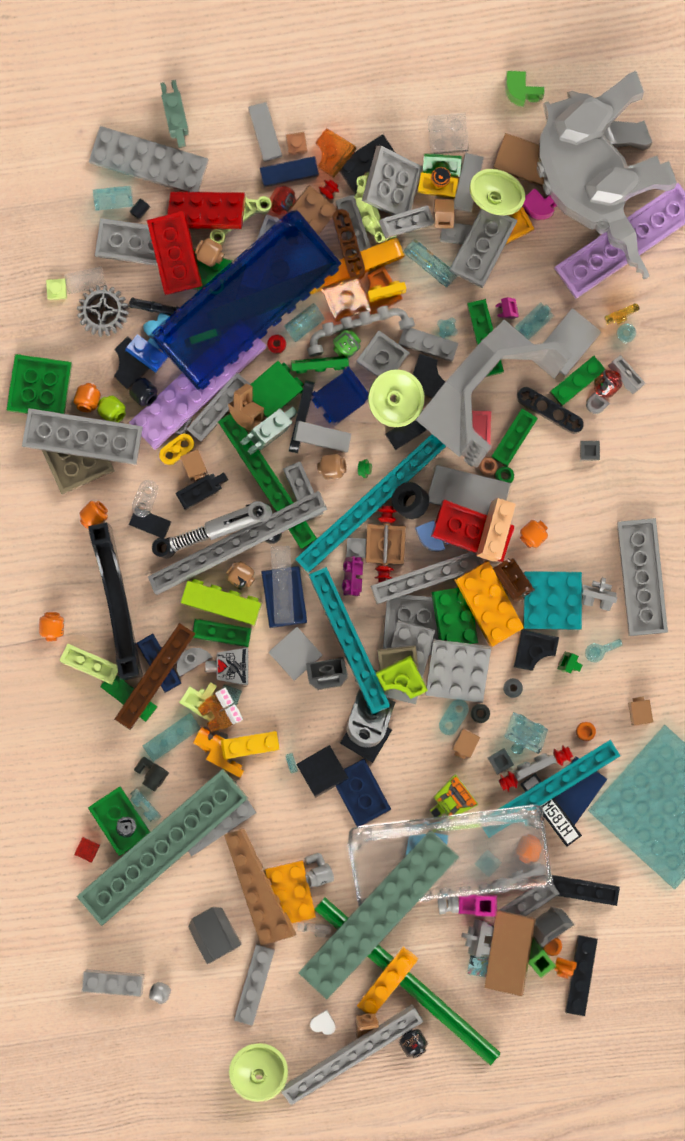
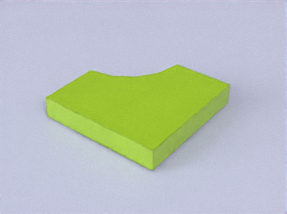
(404, 677)

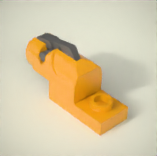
(211, 742)

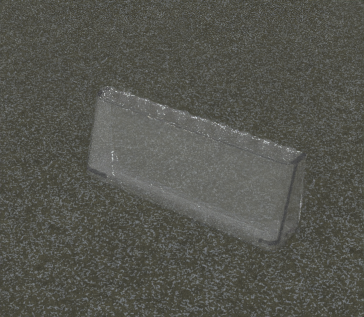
(494, 849)

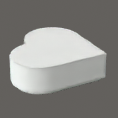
(323, 1022)

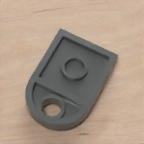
(371, 724)

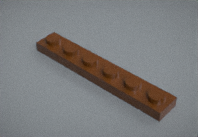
(154, 676)

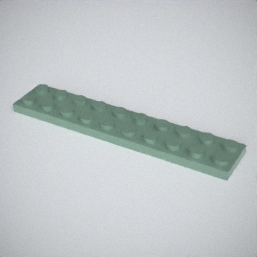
(162, 847)
(378, 914)

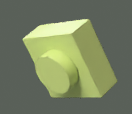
(56, 289)

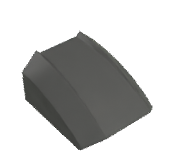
(327, 673)
(551, 925)
(213, 934)

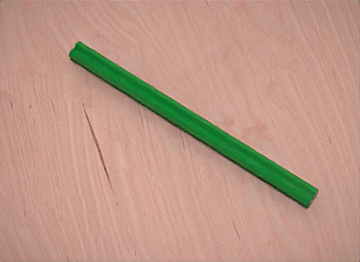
(420, 992)

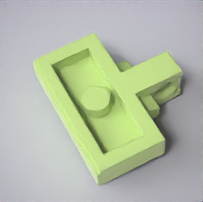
(193, 699)

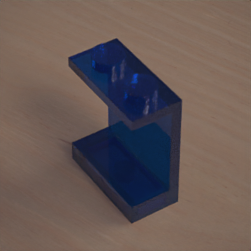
(340, 397)

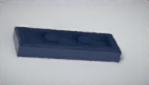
(289, 171)
(150, 649)

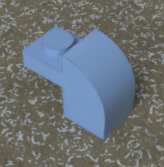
(424, 534)

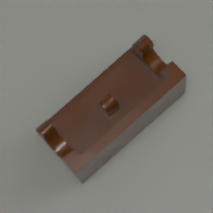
(513, 579)

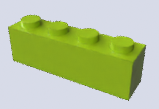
(220, 602)

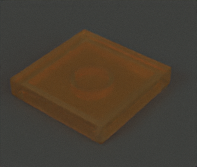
(346, 298)

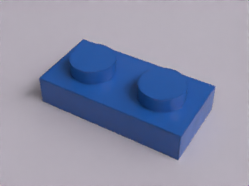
(146, 353)

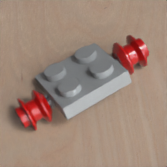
(526, 768)

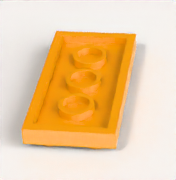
(489, 603)

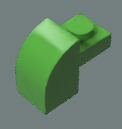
(518, 91)
(540, 960)

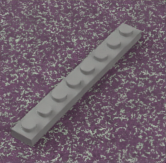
(351, 1054)

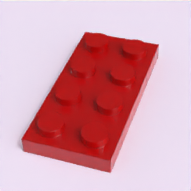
(209, 209)
(174, 253)
(462, 527)

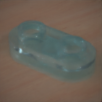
(453, 717)
(140, 800)

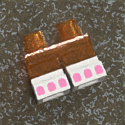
(222, 718)

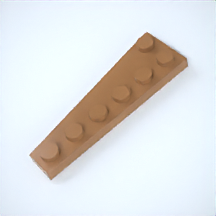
(264, 907)

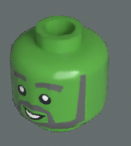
(346, 343)

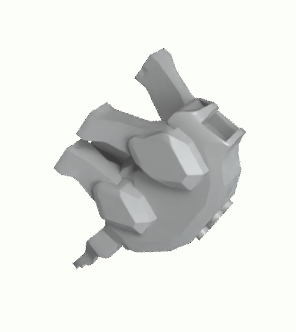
(588, 172)

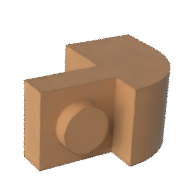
(244, 410)

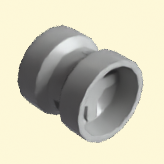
(452, 905)

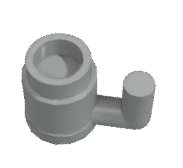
(319, 875)

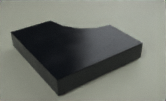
(129, 366)
(428, 375)
(533, 647)

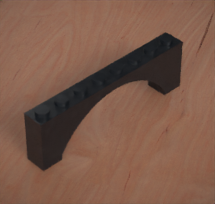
(124, 639)

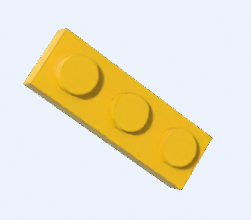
(250, 745)

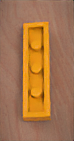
(387, 981)

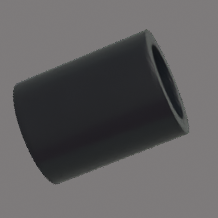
(139, 209)

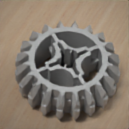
(110, 311)

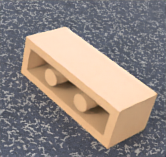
(496, 529)

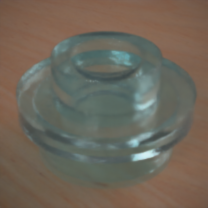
(628, 327)

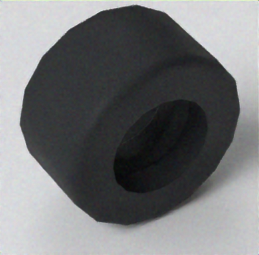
(401, 496)

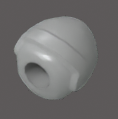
(160, 992)

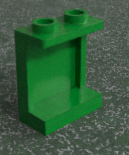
(275, 388)

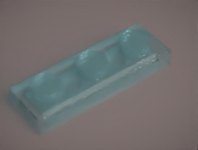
(430, 263)
(171, 737)

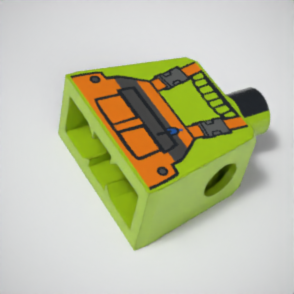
(453, 799)

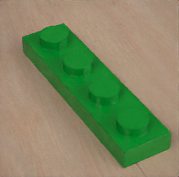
(482, 327)

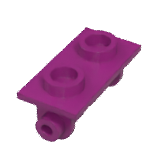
(351, 585)

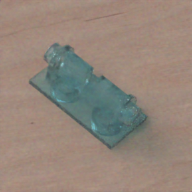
(534, 321)

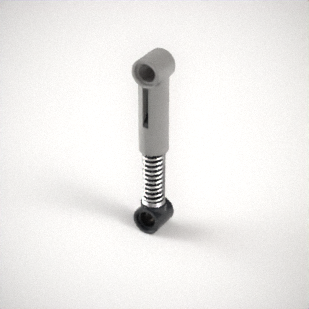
(213, 529)

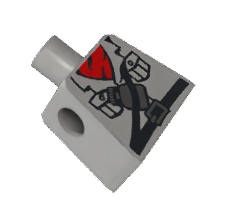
(230, 666)

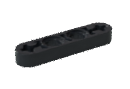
(551, 407)
(302, 412)

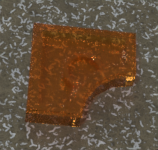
(334, 152)

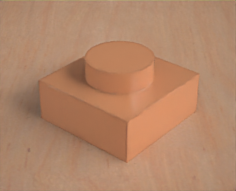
(296, 143)

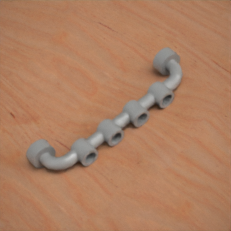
(364, 319)

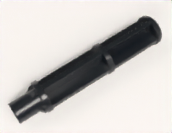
(151, 306)

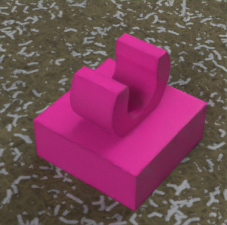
(509, 308)

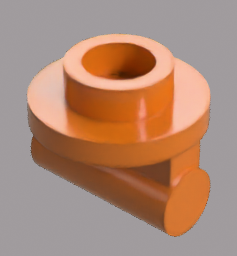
(564, 967)

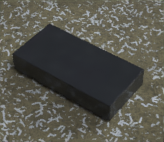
(151, 524)

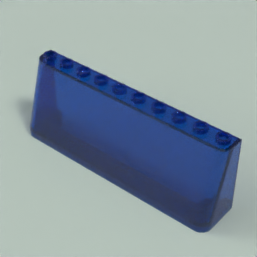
(245, 299)

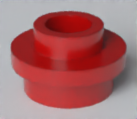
(276, 350)

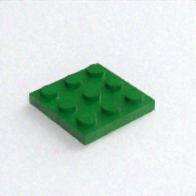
(39, 384)

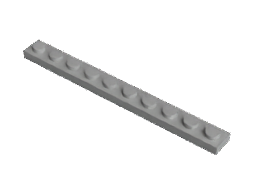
(237, 543)

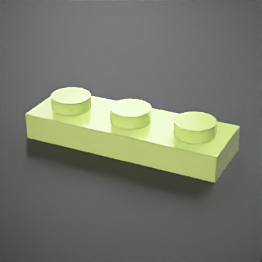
(89, 663)

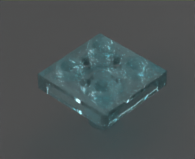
(525, 734)

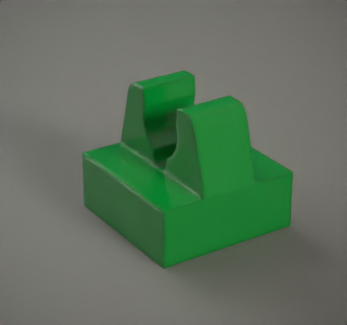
(569, 663)

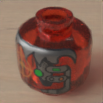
(282, 199)
(607, 383)

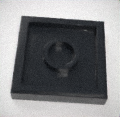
(322, 771)

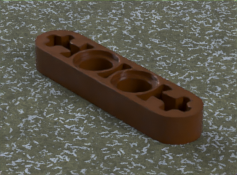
(348, 244)

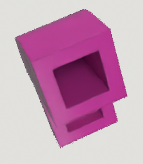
(537, 206)
(478, 904)

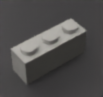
(113, 982)

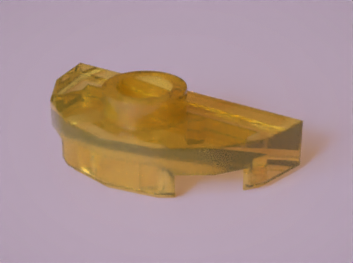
(621, 315)

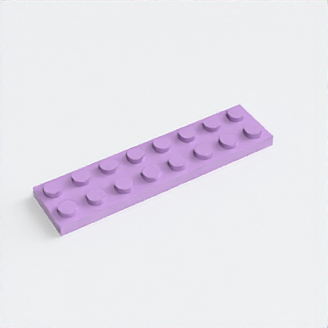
(601, 259)
(182, 400)

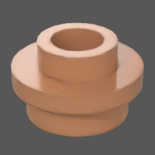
(490, 460)

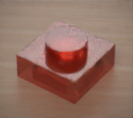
(87, 849)

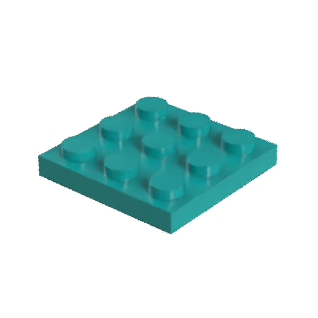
(554, 602)

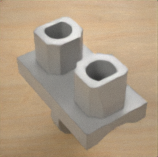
(607, 597)
(476, 938)

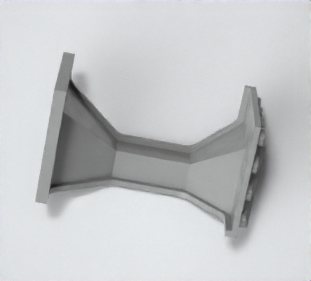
(450, 410)

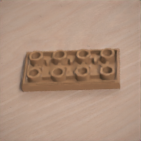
(519, 159)
(510, 953)

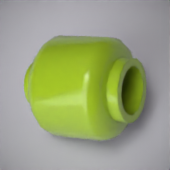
(111, 409)

